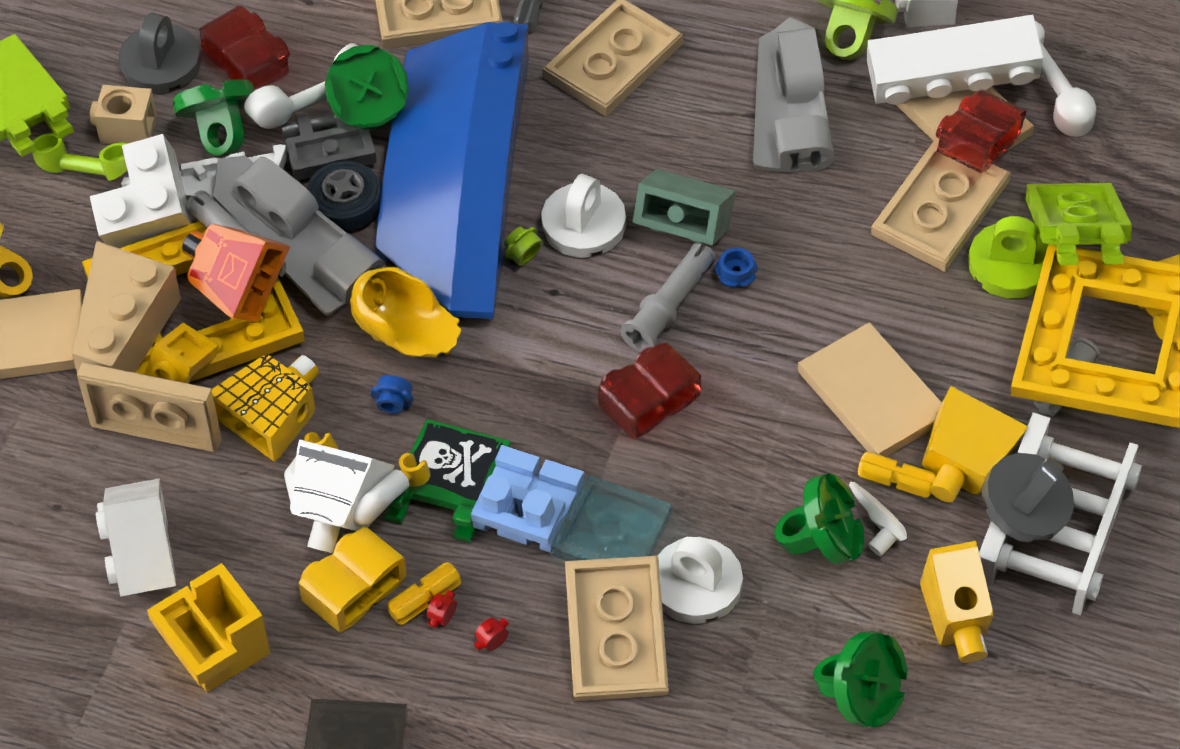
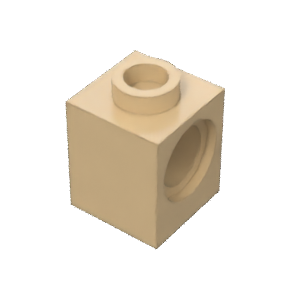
(123, 114)

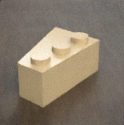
(123, 308)

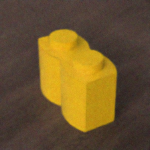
(352, 578)

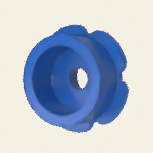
(740, 260)
(393, 394)

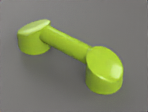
(53, 157)

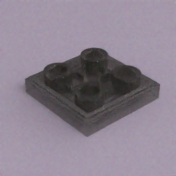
(355, 725)

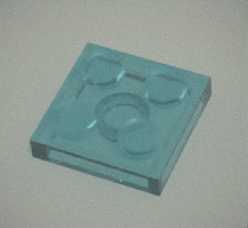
(610, 523)

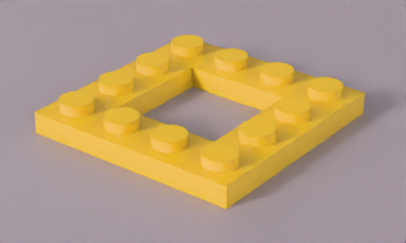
(237, 339)
(1050, 377)

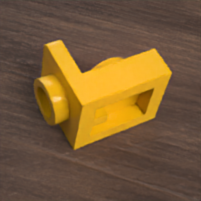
(181, 354)

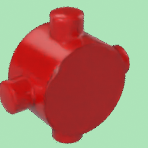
(441, 609)
(491, 634)

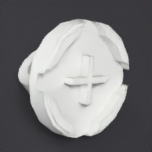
(583, 218)
(699, 580)

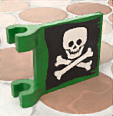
(458, 471)

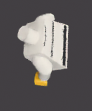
(344, 487)

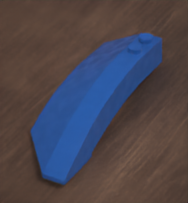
(455, 164)

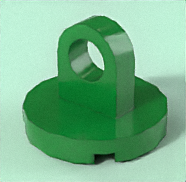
(366, 87)
(216, 108)
(825, 520)
(865, 678)

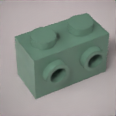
(684, 207)

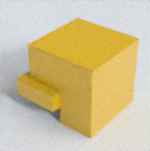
(212, 628)

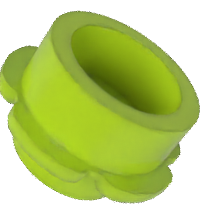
(522, 245)

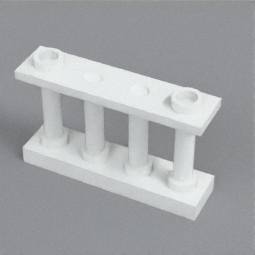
(999, 555)

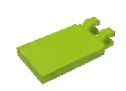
(28, 97)
(1079, 216)

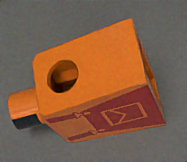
(234, 268)

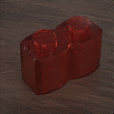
(244, 48)
(980, 130)
(649, 390)

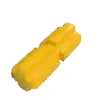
(887, 471)
(415, 598)

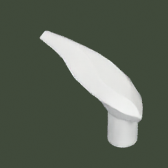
(890, 526)

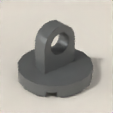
(159, 55)
(1028, 497)

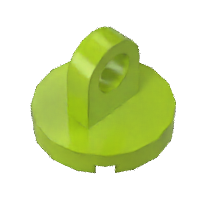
(856, 15)
(1008, 257)

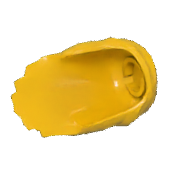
(403, 313)

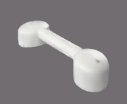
(1073, 107)
(273, 108)

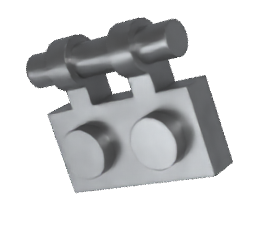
(324, 140)

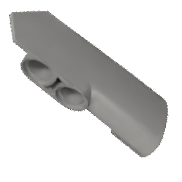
(790, 102)
(276, 206)

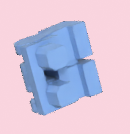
(525, 499)

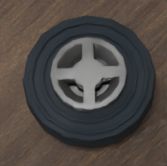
(346, 179)

